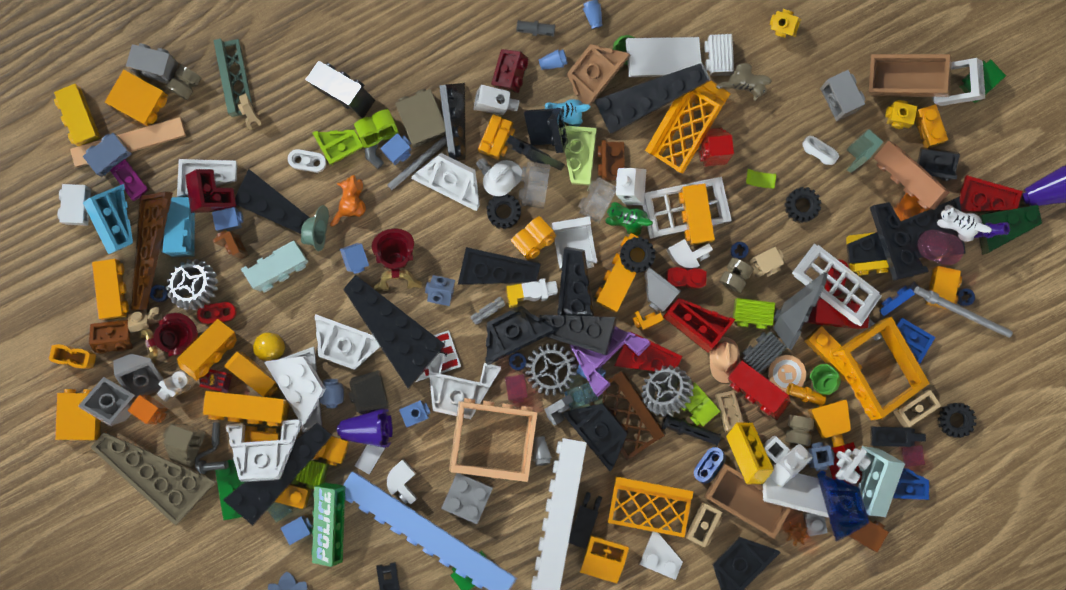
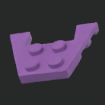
(593, 361)

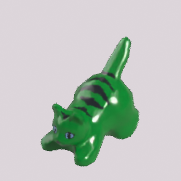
(628, 218)

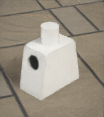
(487, 98)
(631, 184)

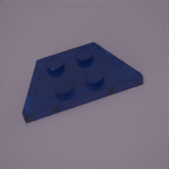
(843, 506)

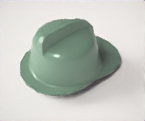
(314, 229)

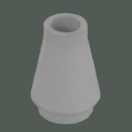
(541, 453)

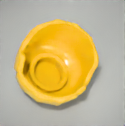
(268, 346)

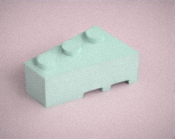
(275, 267)
(879, 481)

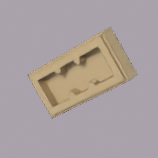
(729, 409)

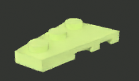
(580, 153)

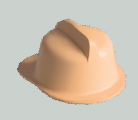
(724, 359)

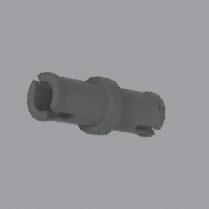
(535, 28)

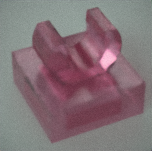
(913, 456)

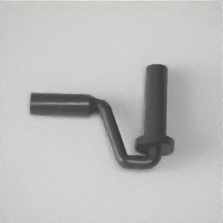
(202, 466)

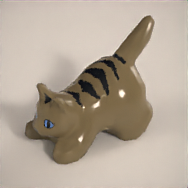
(744, 80)

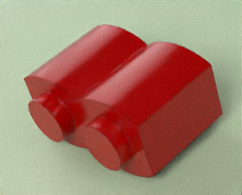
(691, 279)

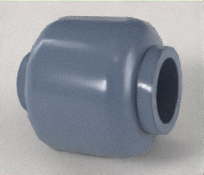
(333, 394)

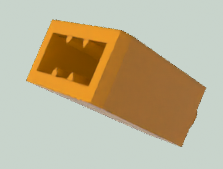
(252, 374)

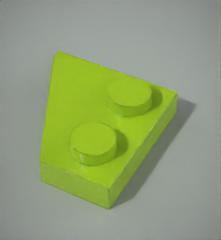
(338, 144)

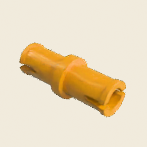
(806, 394)

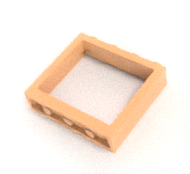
(494, 472)

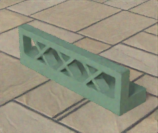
(224, 68)
(863, 149)

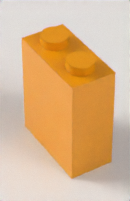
(136, 98)
(72, 421)

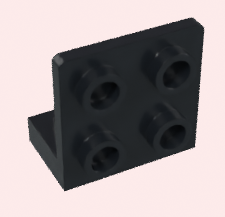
(546, 127)

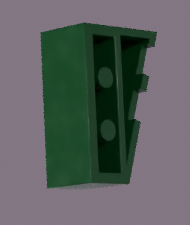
(1019, 220)

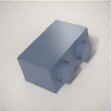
(106, 154)

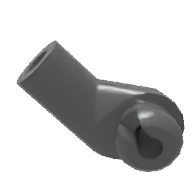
(370, 155)

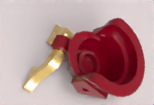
(394, 251)
(172, 335)

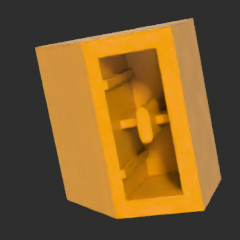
(604, 559)

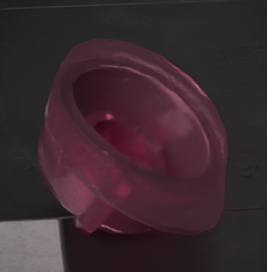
(940, 247)

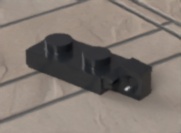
(895, 436)

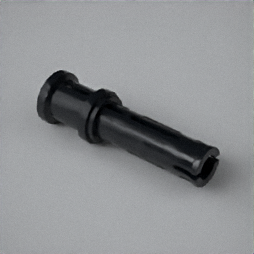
(681, 426)

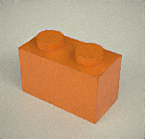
(148, 409)

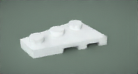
(224, 172)

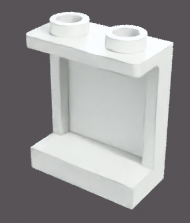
(575, 234)

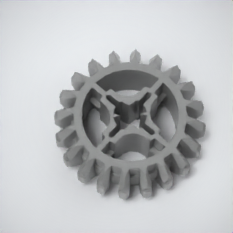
(182, 283)
(558, 385)
(671, 399)

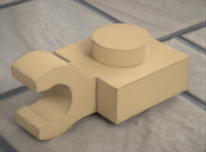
(247, 108)
(142, 319)

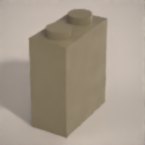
(421, 117)

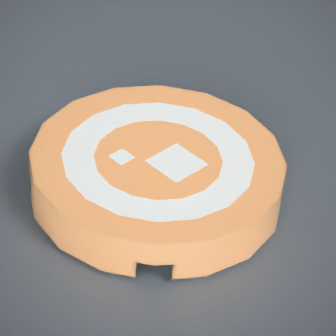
(786, 370)

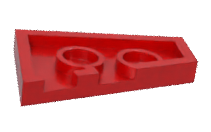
(987, 196)
(653, 357)

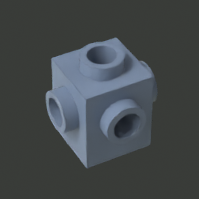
(440, 290)
(826, 456)

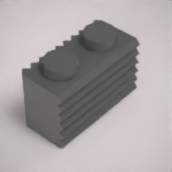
(764, 352)

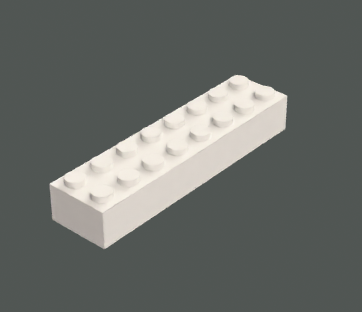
(560, 515)

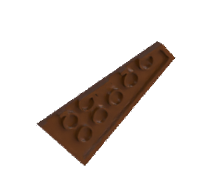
(150, 231)

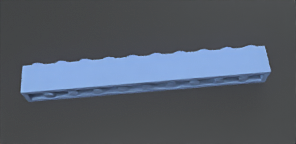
(427, 534)

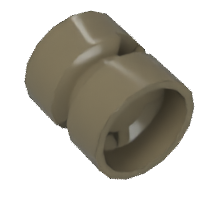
(184, 82)
(734, 281)
(799, 430)

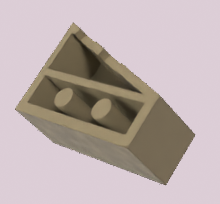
(183, 443)

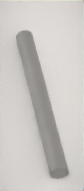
(417, 163)

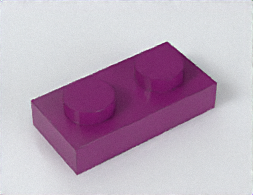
(127, 175)

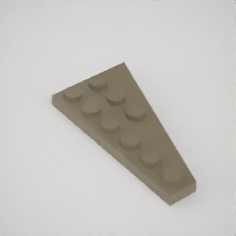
(162, 482)

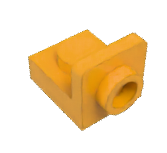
(651, 320)

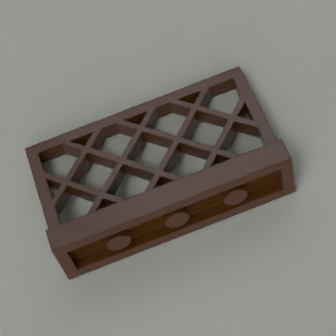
(640, 409)

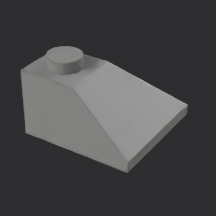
(658, 291)
(137, 374)
(108, 402)

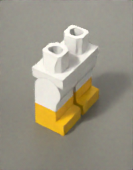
(530, 291)

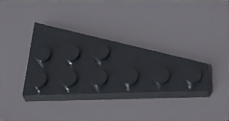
(870, 248)
(399, 336)

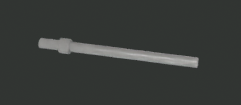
(933, 297)

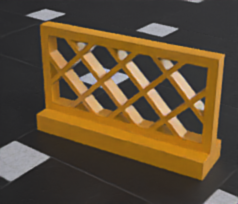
(673, 122)
(654, 490)

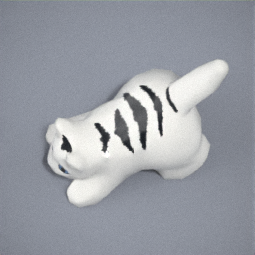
(964, 223)

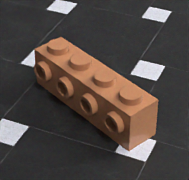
(911, 175)

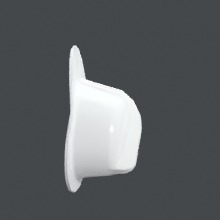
(502, 178)

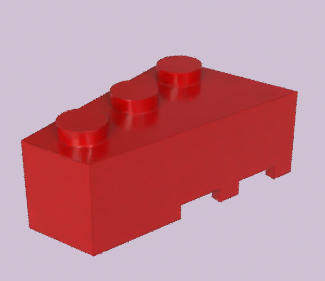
(716, 147)
(826, 314)
(697, 323)
(759, 390)

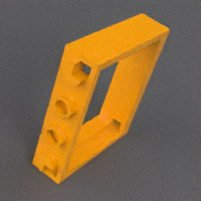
(901, 353)

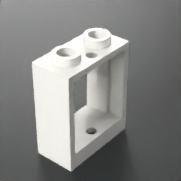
(977, 83)

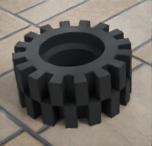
(810, 196)
(507, 222)
(637, 243)
(946, 425)

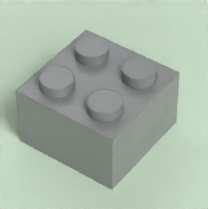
(152, 63)
(842, 95)
(467, 498)

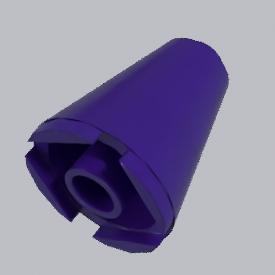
(1047, 190)
(369, 428)

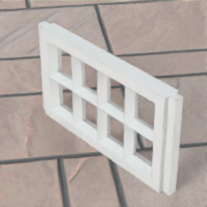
(720, 200)
(866, 306)

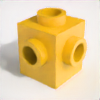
(791, 26)
(901, 114)

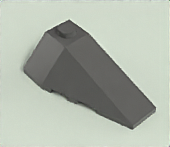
(797, 311)

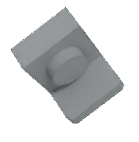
(554, 411)
(815, 523)

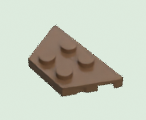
(595, 71)

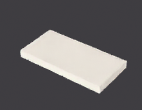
(661, 55)
(798, 493)

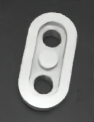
(820, 150)
(307, 161)

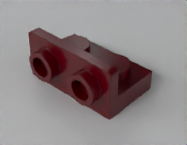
(510, 70)

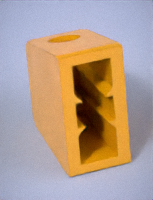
(832, 421)

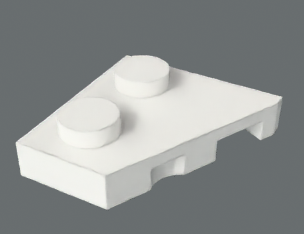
(660, 557)

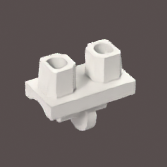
(174, 385)
(849, 461)

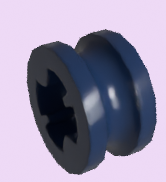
(734, 247)
(153, 293)
(970, 300)
(512, 358)

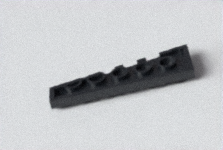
(640, 100)
(256, 497)

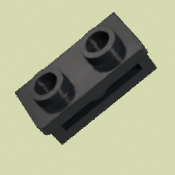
(939, 162)

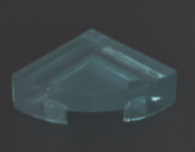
(279, 511)

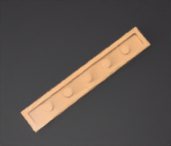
(138, 138)

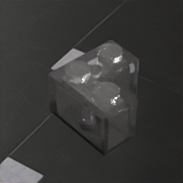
(535, 184)

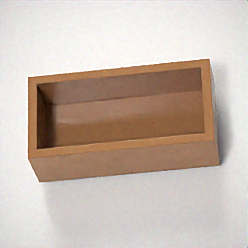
(910, 75)
(746, 501)

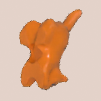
(350, 202)

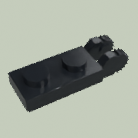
(584, 522)

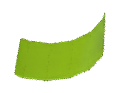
(760, 179)

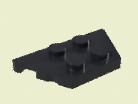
(533, 153)
(513, 332)
(599, 431)
(742, 563)

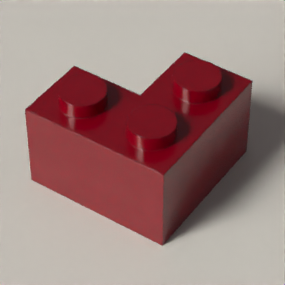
(204, 195)

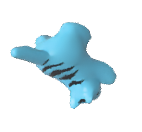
(571, 111)

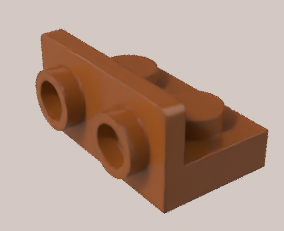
(611, 159)
(232, 243)
(110, 337)

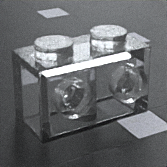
(597, 200)

